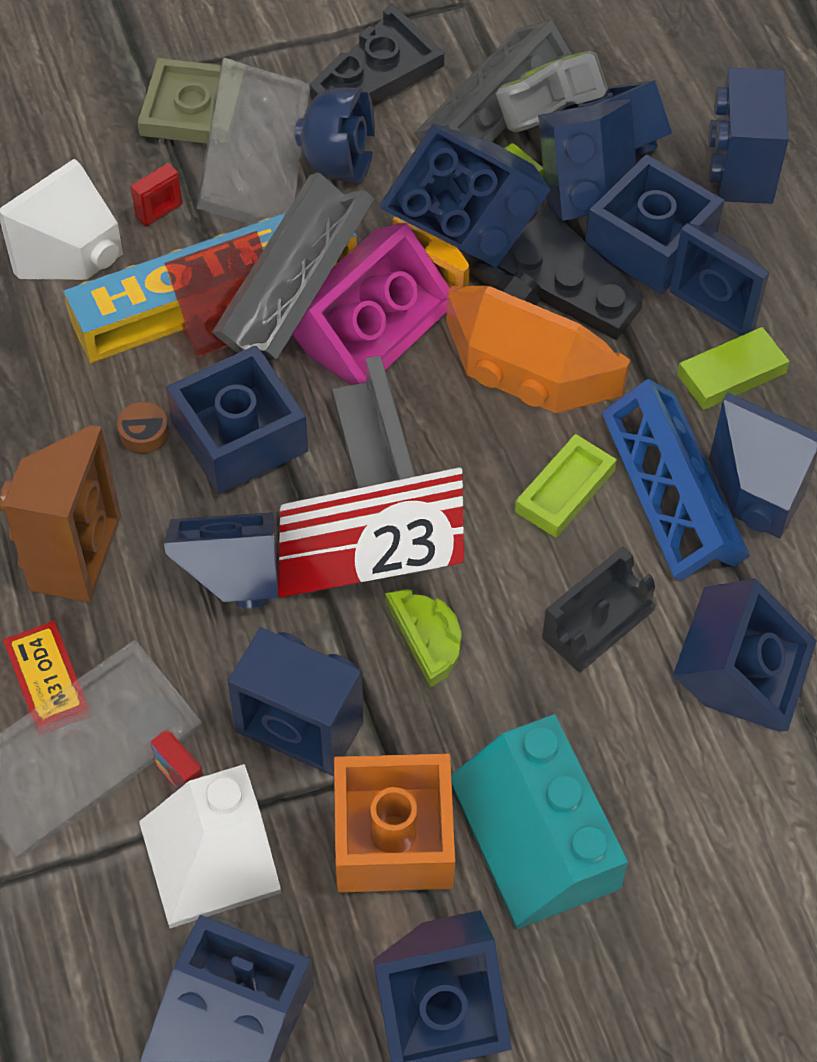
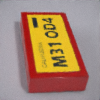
(40, 663)

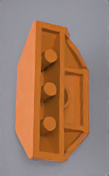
(532, 351)

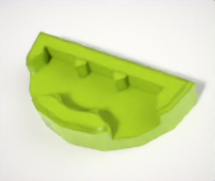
(429, 632)

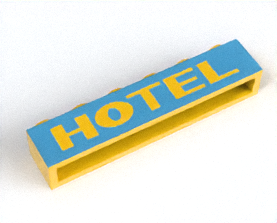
(140, 300)

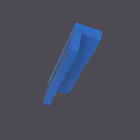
(690, 475)

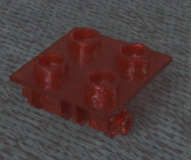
(207, 284)

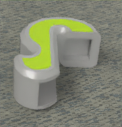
(551, 89)

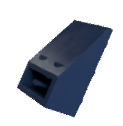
(467, 193)
(229, 999)

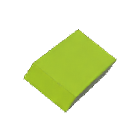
(733, 367)
(565, 485)

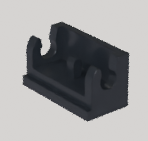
(598, 611)

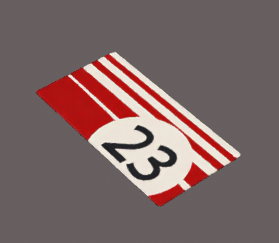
(371, 533)

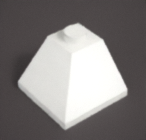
(60, 228)
(210, 847)

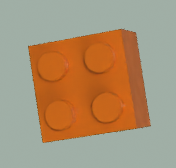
(394, 823)

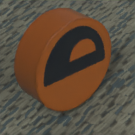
(143, 427)

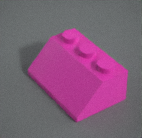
(373, 304)

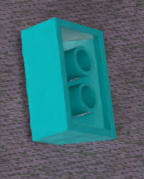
(538, 823)

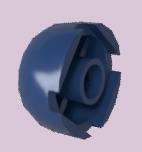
(336, 133)

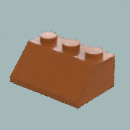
(63, 514)

